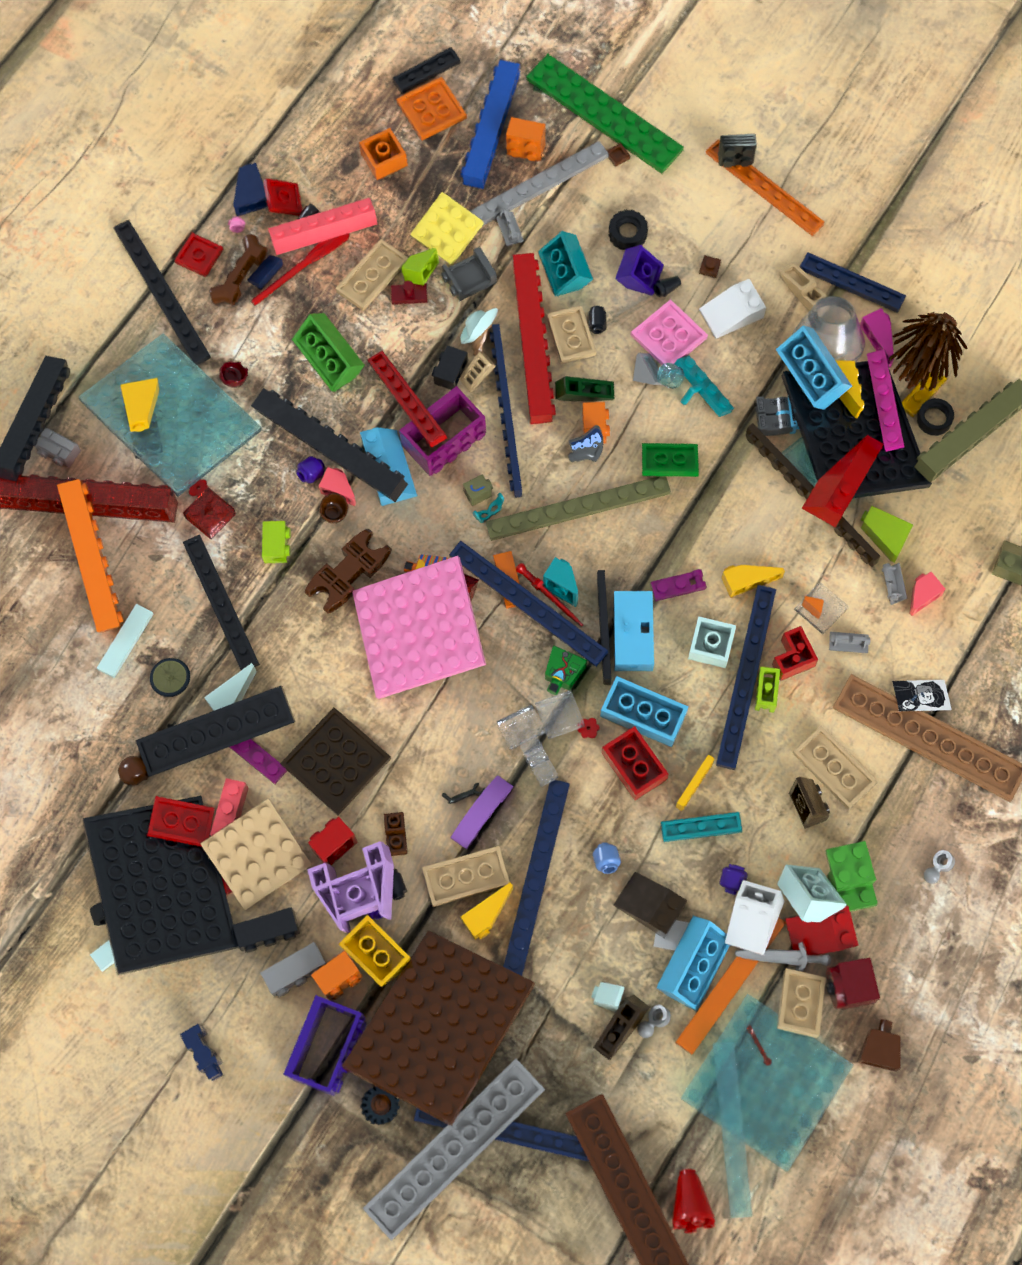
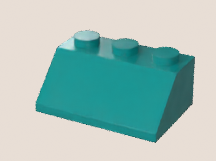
(565, 264)

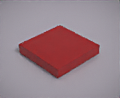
(283, 197)
(199, 255)

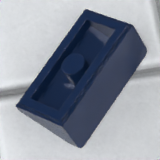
(265, 271)

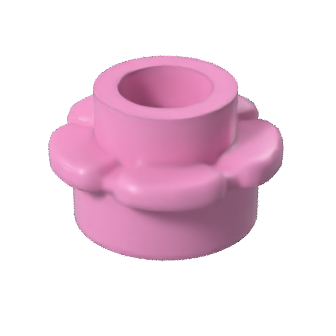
(236, 224)

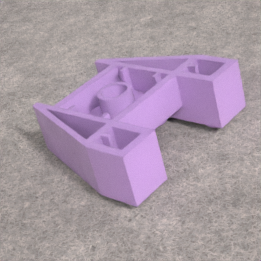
(359, 891)

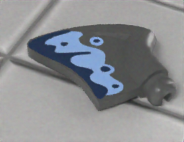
(587, 446)

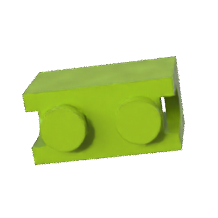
(275, 541)
(767, 689)

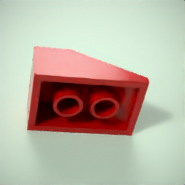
(823, 937)

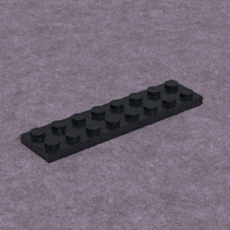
(215, 731)

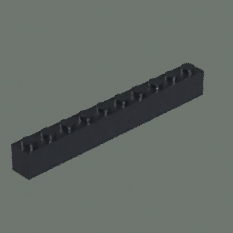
(330, 445)

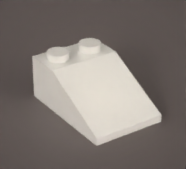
(733, 309)

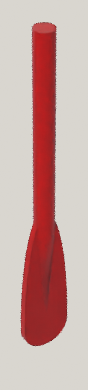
(319, 251)

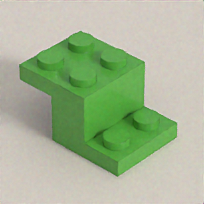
(852, 875)

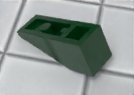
(583, 389)

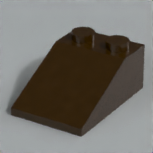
(808, 802)
(650, 904)

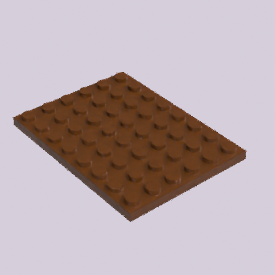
(439, 1027)

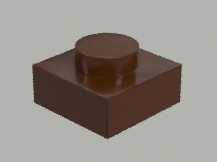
(710, 266)

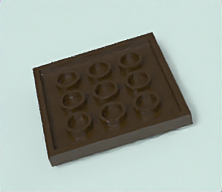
(335, 761)

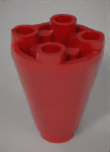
(691, 1204)

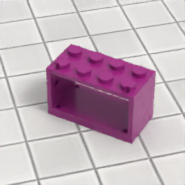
(441, 411)

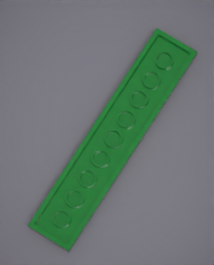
(605, 113)

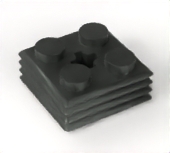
(737, 150)

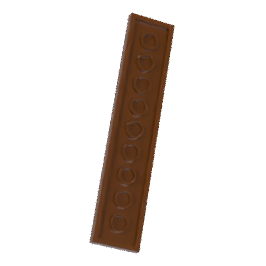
(624, 1184)

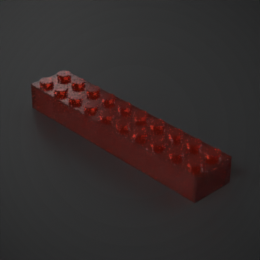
(107, 498)

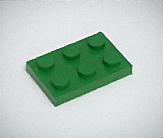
(670, 459)

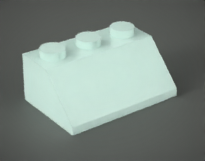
(810, 893)

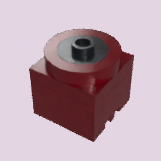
(852, 984)

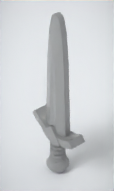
(790, 957)

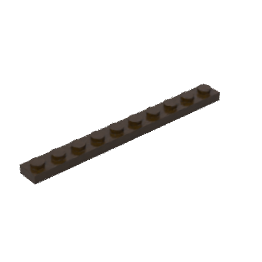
(804, 488)

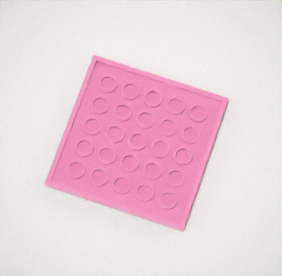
(418, 627)

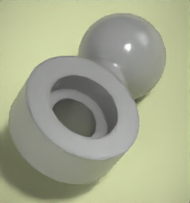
(932, 875)
(646, 1028)

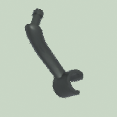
(463, 795)

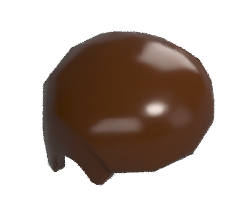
(333, 508)
(132, 770)

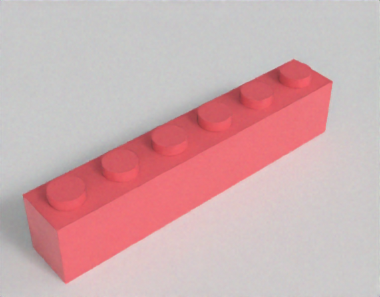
(323, 226)

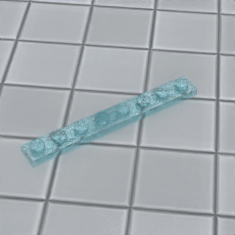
(732, 1130)

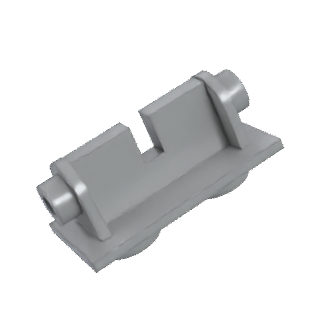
(509, 227)
(894, 583)
(849, 642)

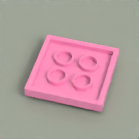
(669, 334)

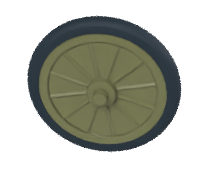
(170, 677)

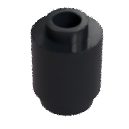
(597, 319)
(399, 887)

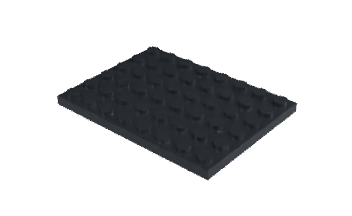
(835, 431)
(155, 893)

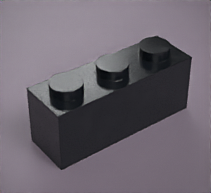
(266, 930)

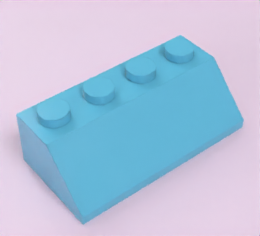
(387, 447)
(694, 963)

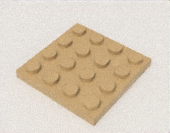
(256, 854)

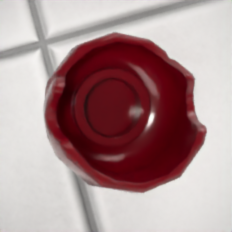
(233, 374)

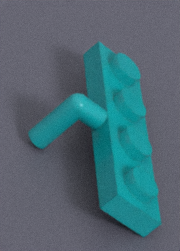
(704, 386)

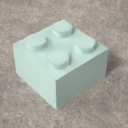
(712, 642)

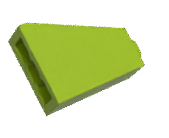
(886, 531)

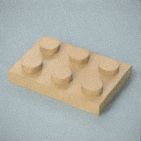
(571, 334)
(801, 1003)

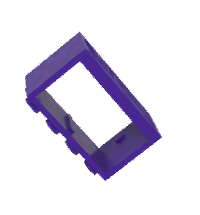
(306, 1038)

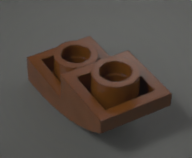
(395, 833)

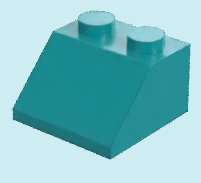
(561, 581)

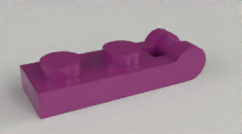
(678, 585)

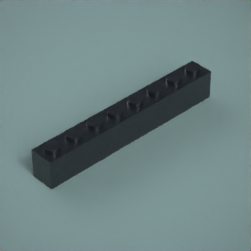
(31, 416)

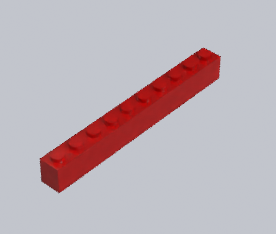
(532, 338)

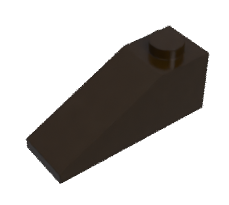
(621, 1026)

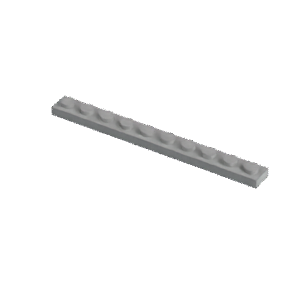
(541, 182)

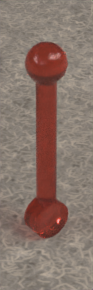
(767, 1061)

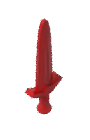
(538, 584)

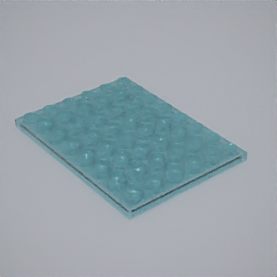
(192, 419)

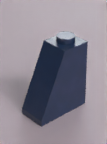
(249, 191)

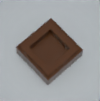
(618, 154)

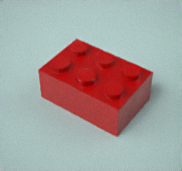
(634, 763)

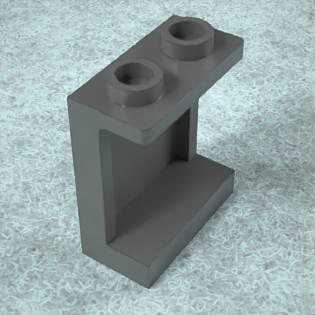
(469, 275)

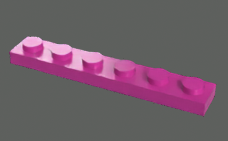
(885, 400)

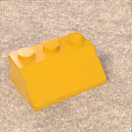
(375, 951)

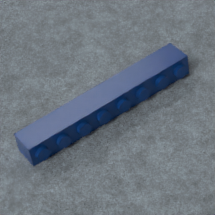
(491, 124)

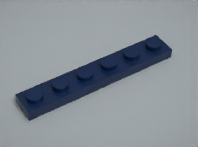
(852, 282)

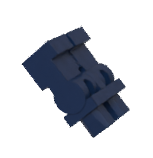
(206, 1057)

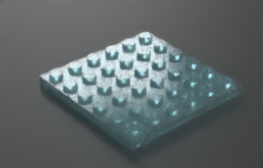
(777, 1100)

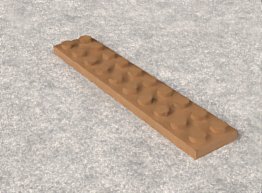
(930, 738)

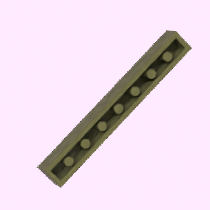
(971, 432)

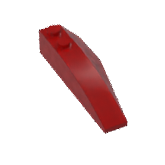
(840, 483)

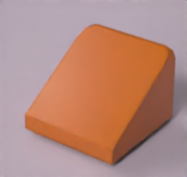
(813, 605)

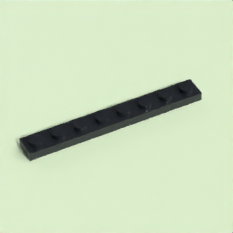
(220, 602)

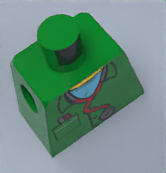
(563, 670)

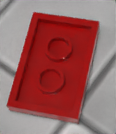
(180, 821)

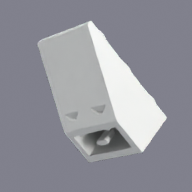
(754, 917)

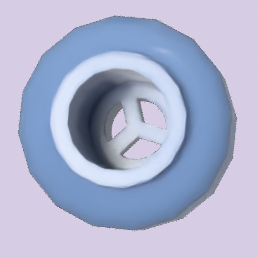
(606, 858)

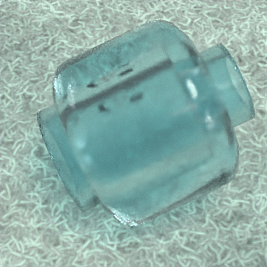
(670, 375)

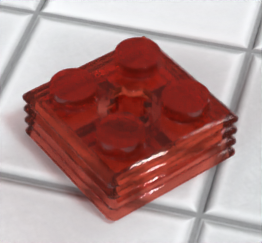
(207, 523)

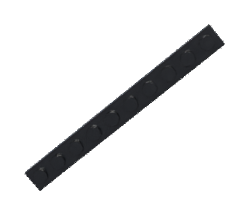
(162, 293)

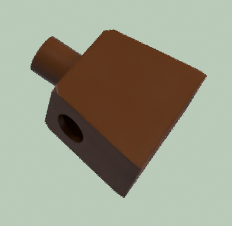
(882, 1048)

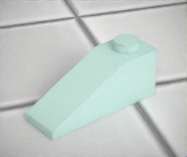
(231, 690)

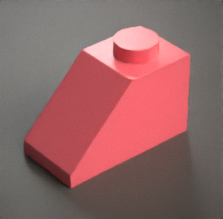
(336, 482)
(925, 592)

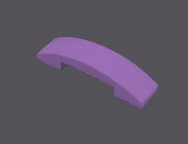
(481, 811)

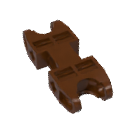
(357, 560)

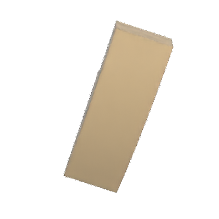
(802, 285)

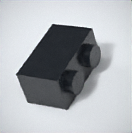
(450, 367)

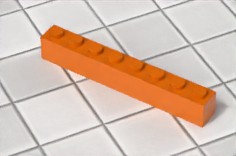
(90, 556)

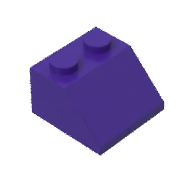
(639, 270)

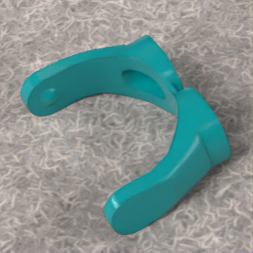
(498, 502)

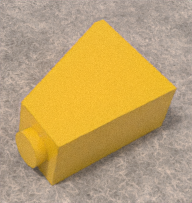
(140, 402)

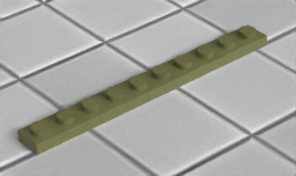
(578, 507)

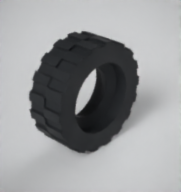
(634, 218)

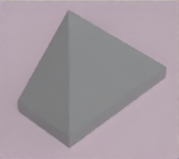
(645, 369)

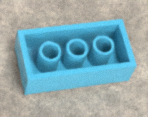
(813, 367)
(646, 710)

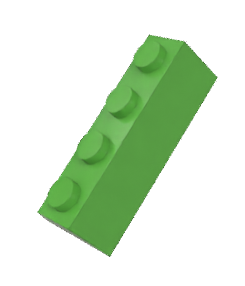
(327, 351)

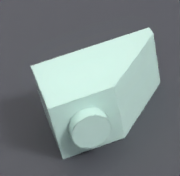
(608, 996)

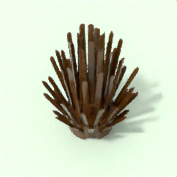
(932, 341)

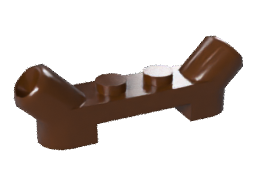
(230, 291)

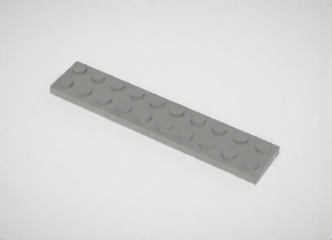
(453, 1149)

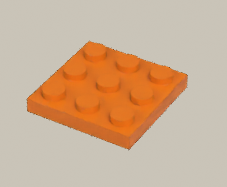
(431, 108)

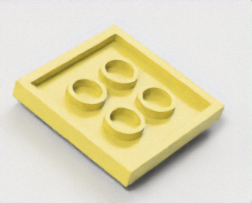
(447, 228)

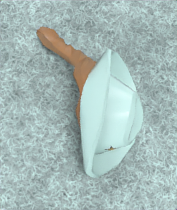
(476, 329)

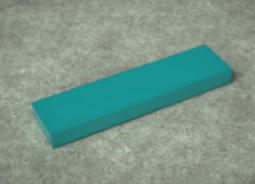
(701, 827)

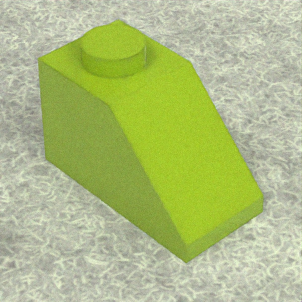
(420, 266)

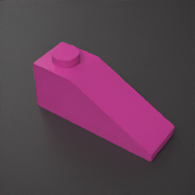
(879, 332)

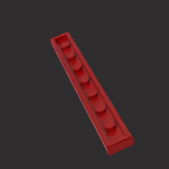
(407, 399)

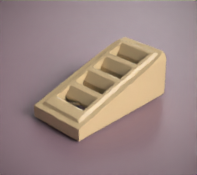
(489, 366)

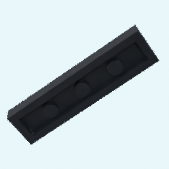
(426, 70)

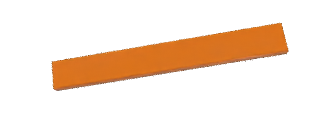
(772, 193)
(720, 998)

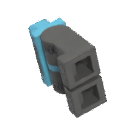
(775, 416)

